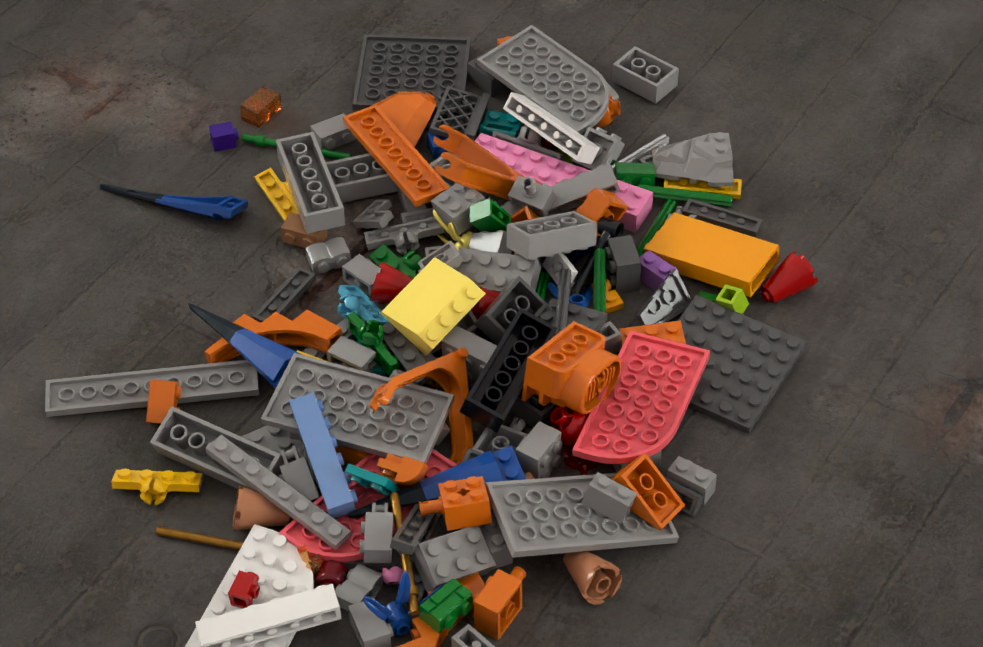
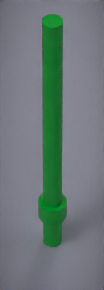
(261, 140)

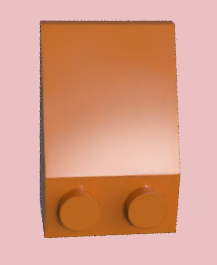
(655, 498)

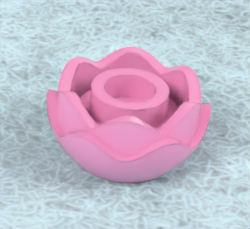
(392, 576)

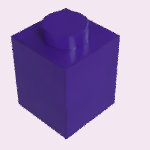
(223, 136)

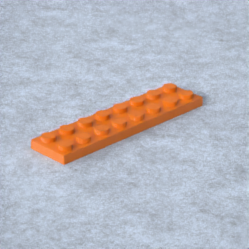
(395, 155)

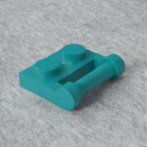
(500, 122)

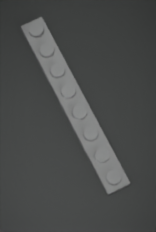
(278, 492)

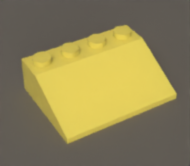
(432, 304)

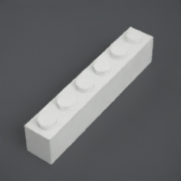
(551, 128)
(270, 618)

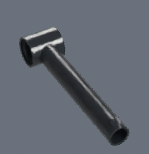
(607, 229)

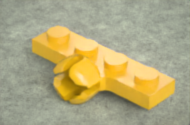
(702, 186)
(277, 193)
(156, 484)

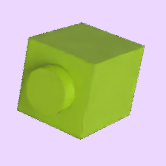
(733, 298)

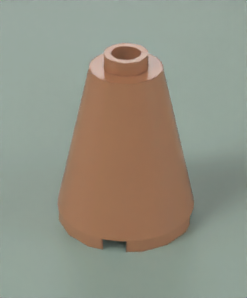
(256, 509)
(593, 575)

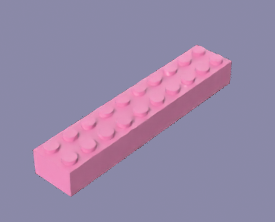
(552, 171)

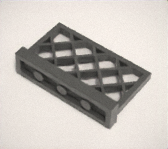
(473, 119)

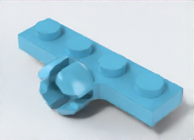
(360, 303)

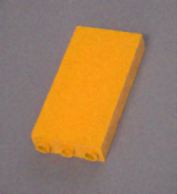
(714, 253)

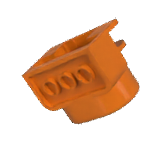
(572, 370)

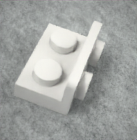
(554, 265)

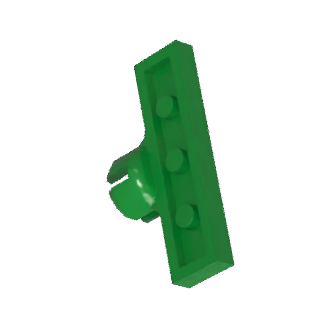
(405, 264)
(372, 336)

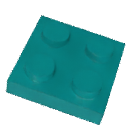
(369, 479)

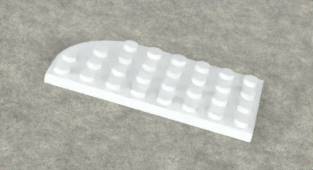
(279, 573)

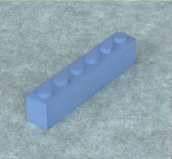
(322, 455)

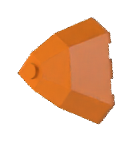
(409, 112)

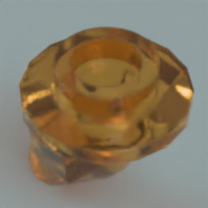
(314, 562)

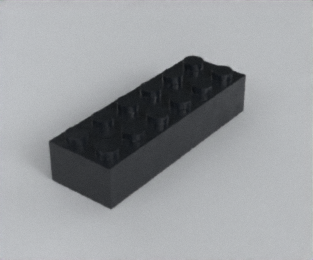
(505, 371)

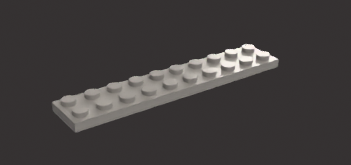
(131, 388)

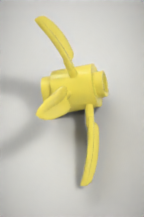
(462, 242)

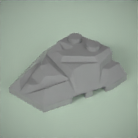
(698, 158)

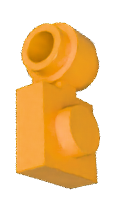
(613, 300)

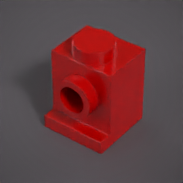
(244, 589)

